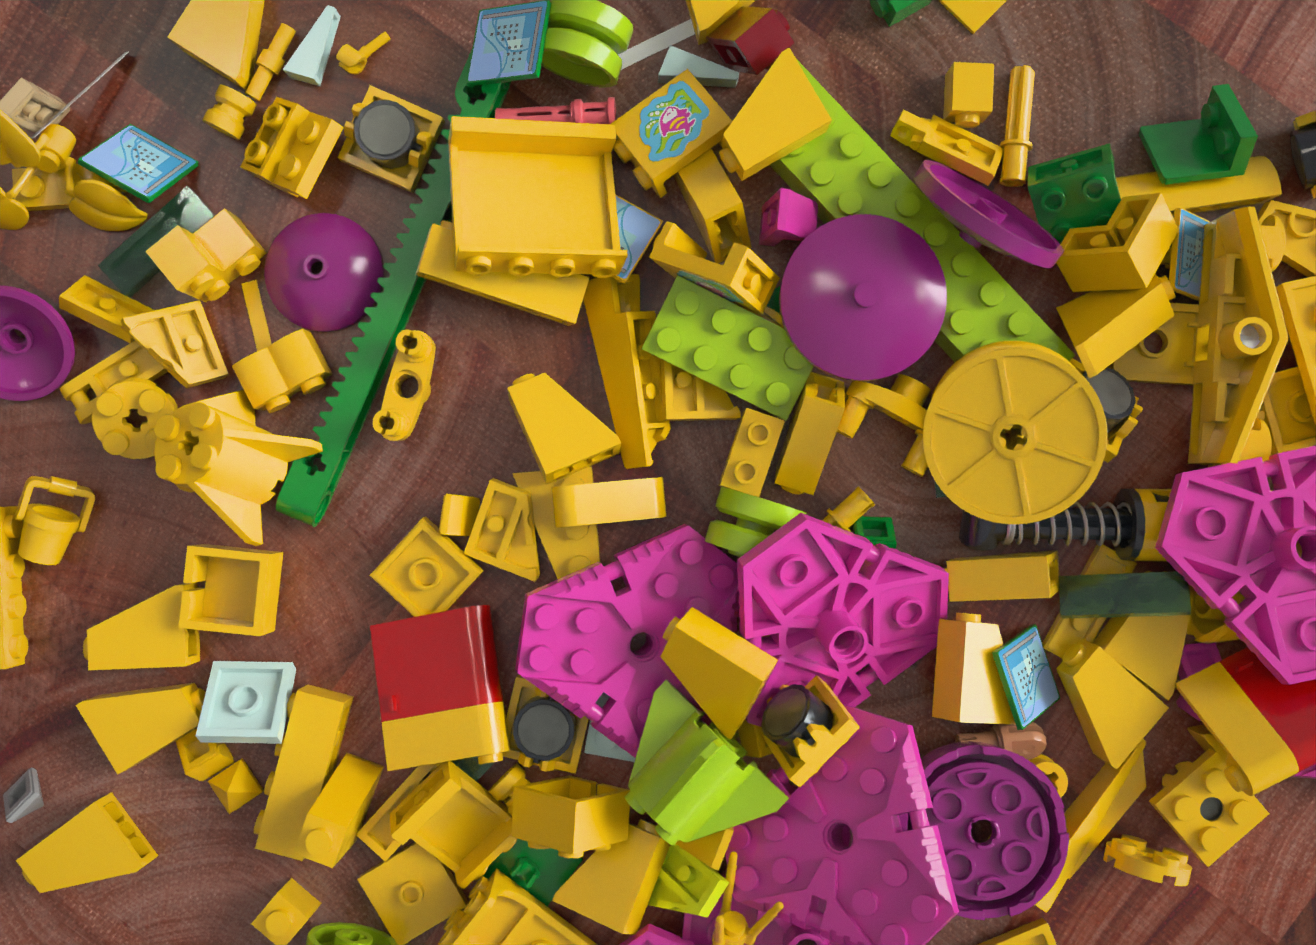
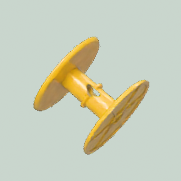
(1035, 467)

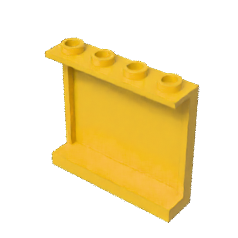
(533, 197)

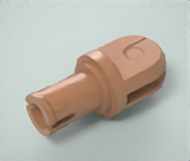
(1026, 742)

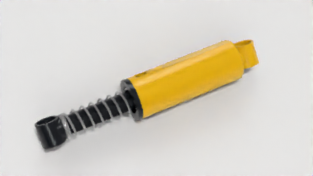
(1129, 523)

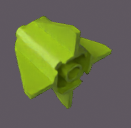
(694, 775)

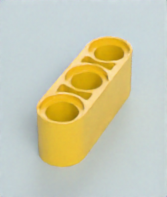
(608, 502)

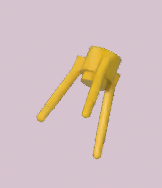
(731, 925)

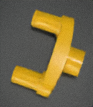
(416, 360)
(901, 403)

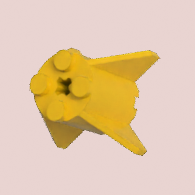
(226, 458)

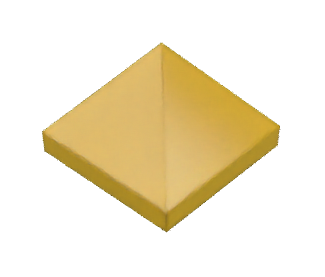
(235, 786)

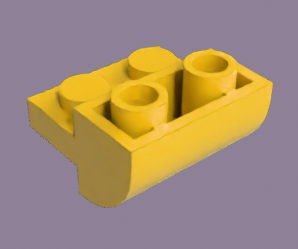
(291, 147)

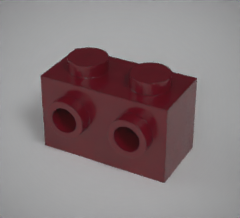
(751, 39)

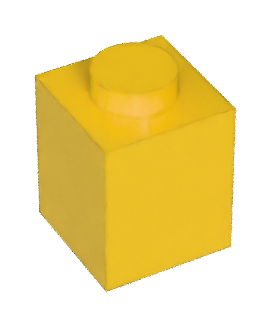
(968, 93)
(286, 913)

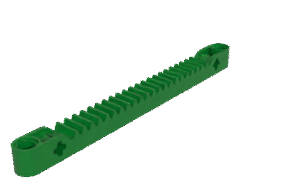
(306, 489)

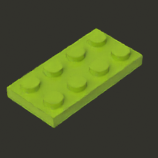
(728, 348)

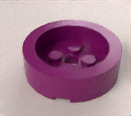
(1027, 821)

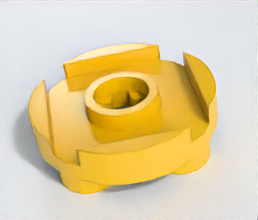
(116, 404)
(1138, 860)

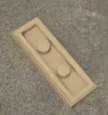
(32, 106)

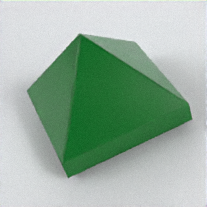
(876, 530)

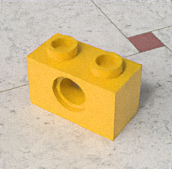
(751, 452)

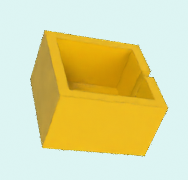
(238, 589)
(570, 815)

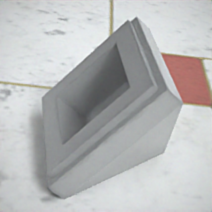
(23, 796)

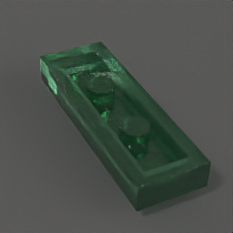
(129, 264)
(1124, 595)

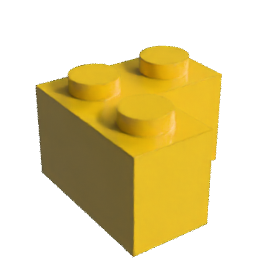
(1123, 251)
(208, 259)

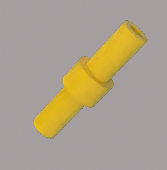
(270, 62)

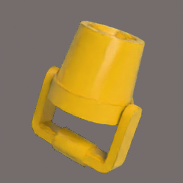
(48, 527)

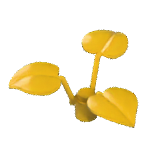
(92, 199)

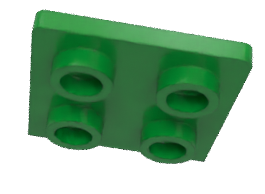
(1203, 147)
(1074, 191)

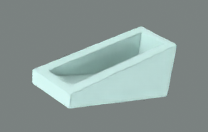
(312, 55)
(704, 71)

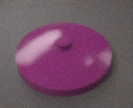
(986, 216)
(863, 297)

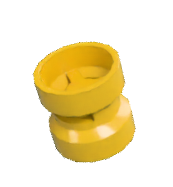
(229, 112)
(504, 787)

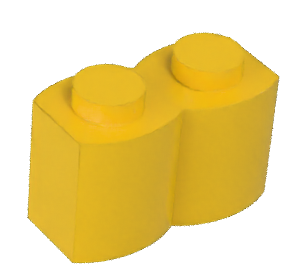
(282, 371)

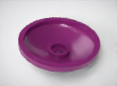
(343, 287)
(40, 361)

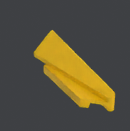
(627, 371)
(1097, 813)

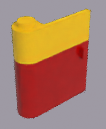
(440, 688)
(1255, 719)

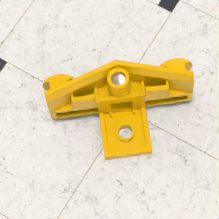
(1226, 342)

